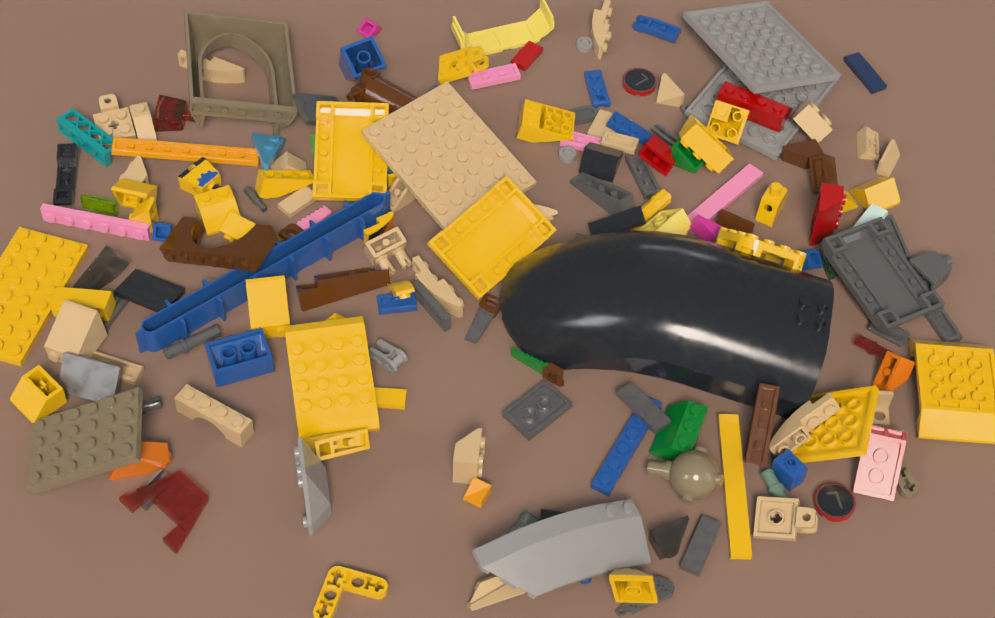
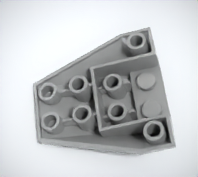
(314, 481)

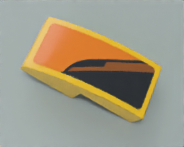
(383, 224)

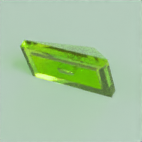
(99, 204)

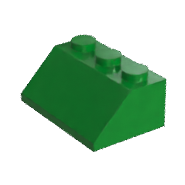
(682, 433)

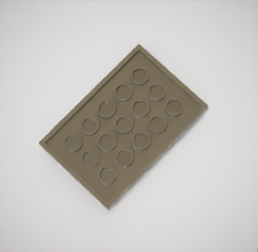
(85, 441)

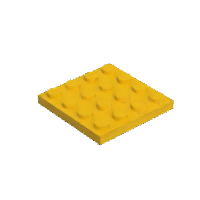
(845, 432)

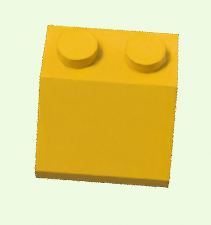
(214, 208)

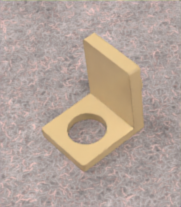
(882, 406)

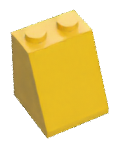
(268, 305)

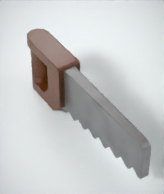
(483, 318)

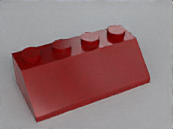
(762, 109)

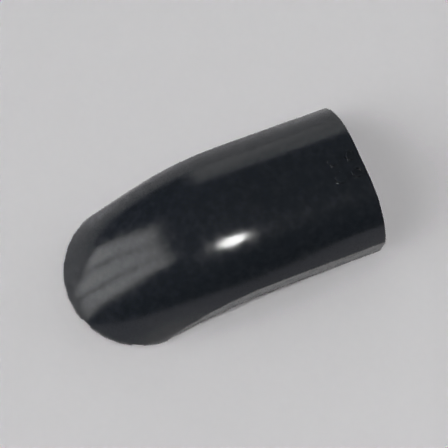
(672, 313)

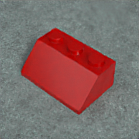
(826, 212)

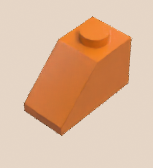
(893, 372)

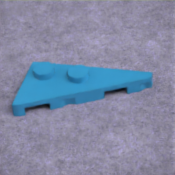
(267, 148)

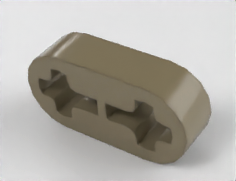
(906, 479)

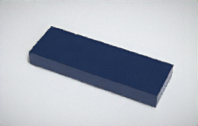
(865, 73)

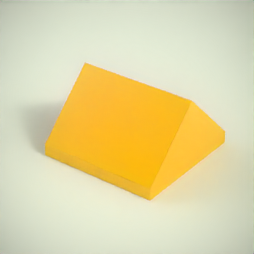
(878, 191)
(131, 193)

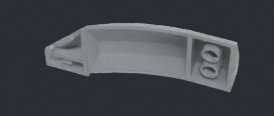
(567, 548)

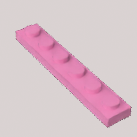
(96, 222)

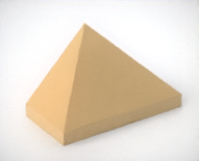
(669, 92)

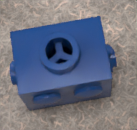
(789, 470)

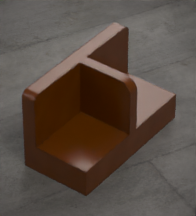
(822, 171)

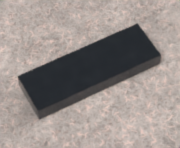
(621, 221)

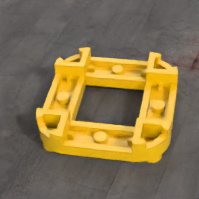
(764, 249)

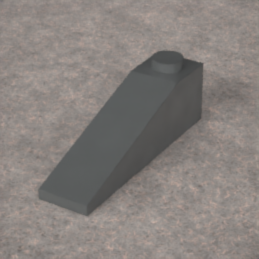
(604, 194)

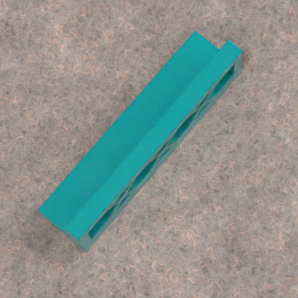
(83, 138)

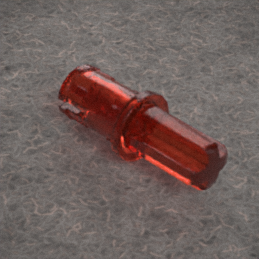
(870, 346)

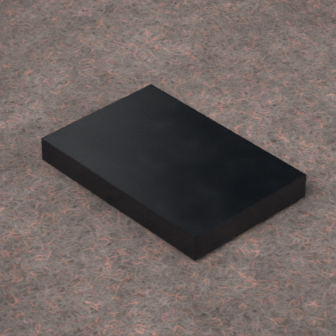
(148, 291)

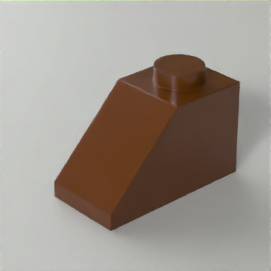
(799, 153)

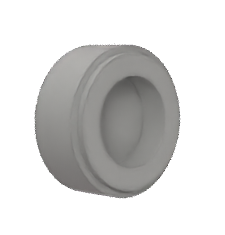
(584, 44)
(567, 154)

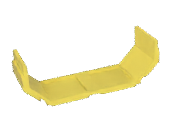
(507, 36)

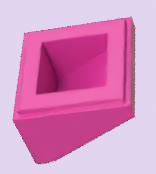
(368, 28)

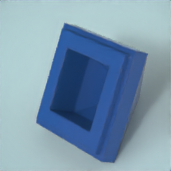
(161, 231)

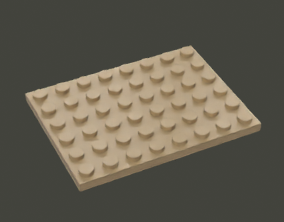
(444, 153)

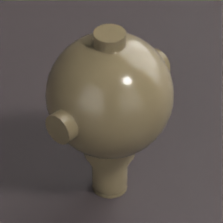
(690, 474)

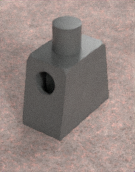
(932, 268)

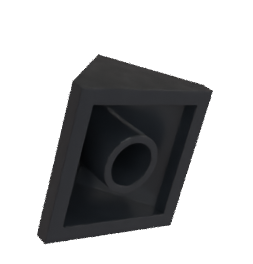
(600, 161)

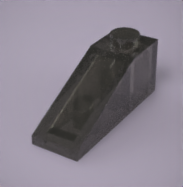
(103, 270)

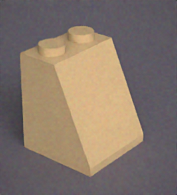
(75, 331)

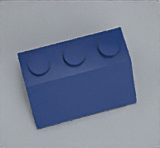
(239, 357)

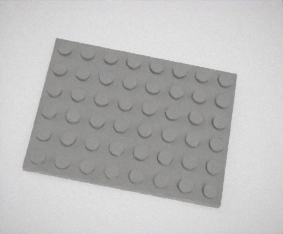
(761, 46)
(754, 135)

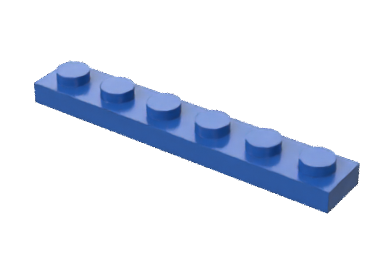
(621, 454)

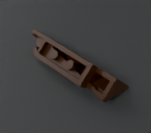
(340, 285)

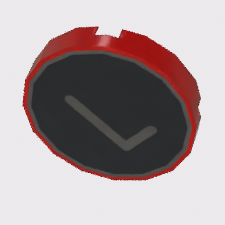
(639, 81)
(834, 502)

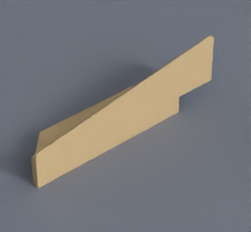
(491, 591)

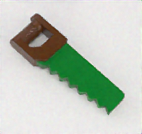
(548, 370)

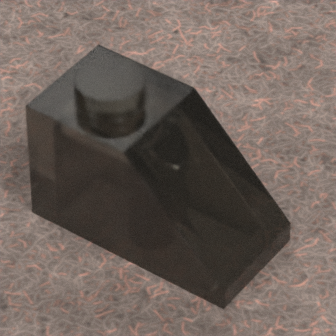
(668, 537)

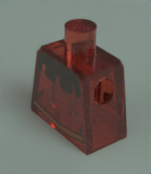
(171, 114)

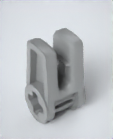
(387, 356)

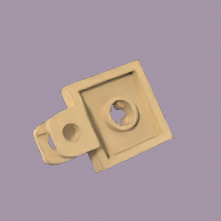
(112, 115)
(793, 519)

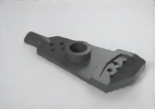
(662, 592)

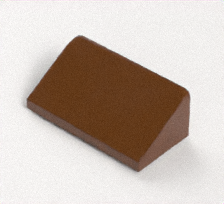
(732, 221)

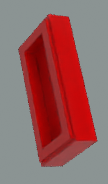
(527, 55)

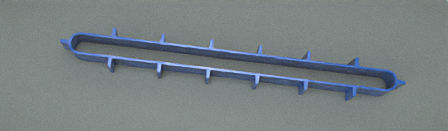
(284, 259)

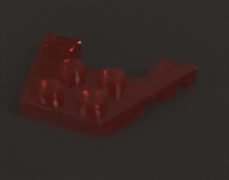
(177, 499)

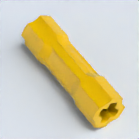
(656, 203)

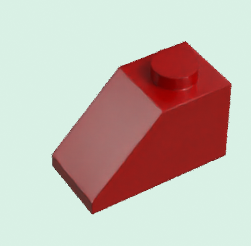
(658, 155)

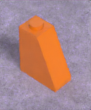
(153, 456)

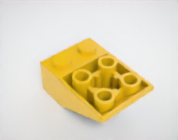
(544, 123)

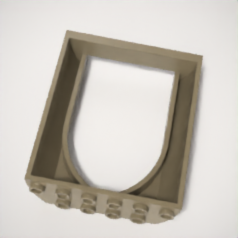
(259, 38)

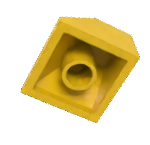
(633, 586)

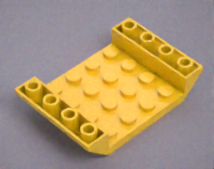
(955, 391)

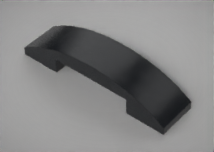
(66, 174)

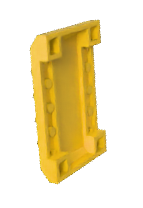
(343, 159)
(491, 237)
(331, 377)

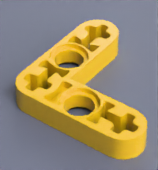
(344, 583)

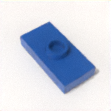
(388, 304)

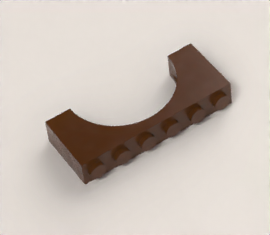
(242, 254)

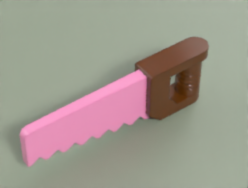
(302, 225)

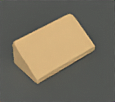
(867, 144)
(888, 159)

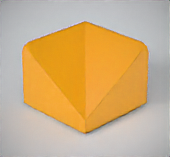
(477, 492)

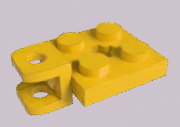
(465, 62)

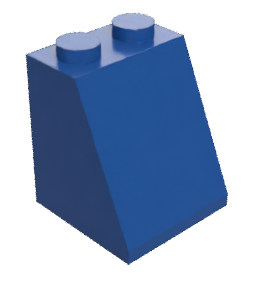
(359, 56)

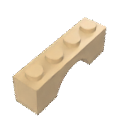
(231, 423)

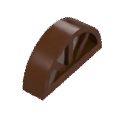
(761, 424)

